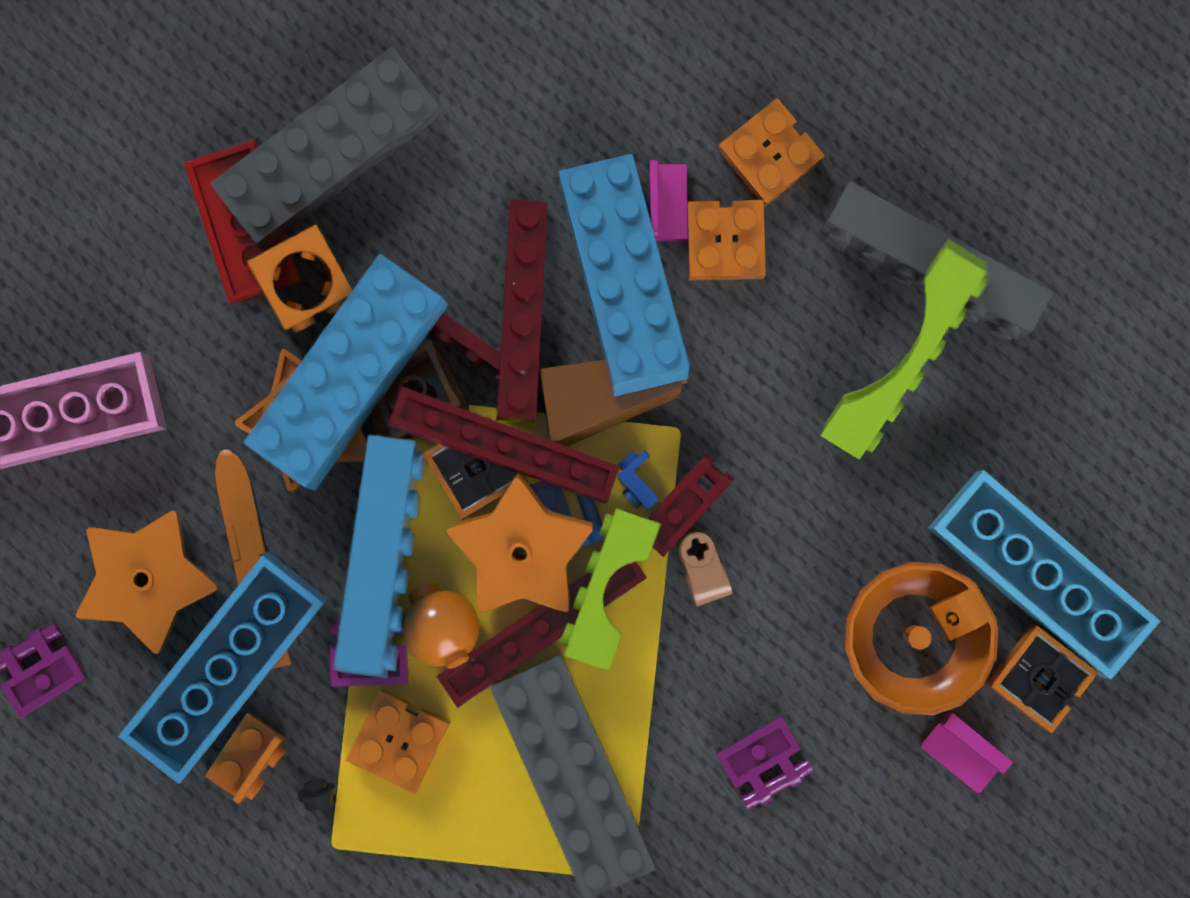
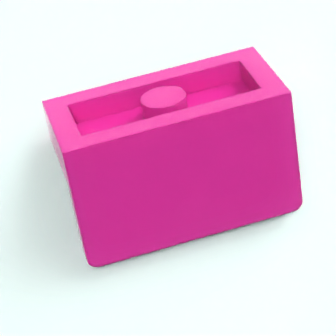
(668, 201)
(964, 752)

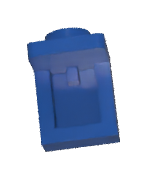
(636, 490)

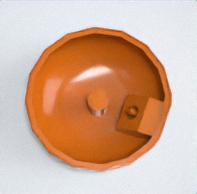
(960, 615)

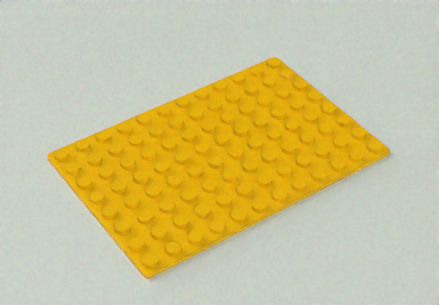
(477, 791)

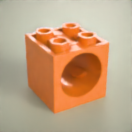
(311, 246)

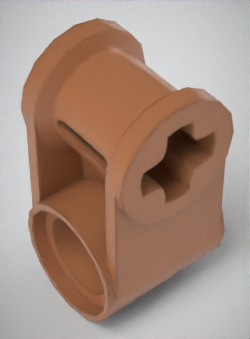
(703, 575)

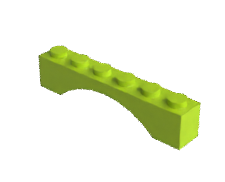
(861, 413)

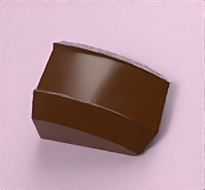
(424, 373)

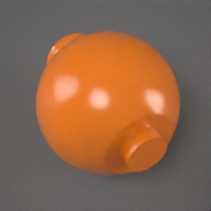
(440, 626)

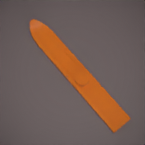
(240, 518)

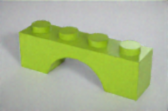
(594, 636)

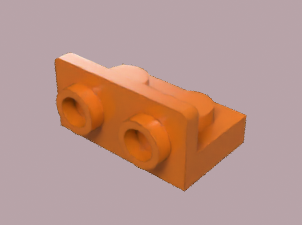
(246, 757)

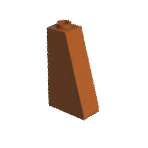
(582, 401)

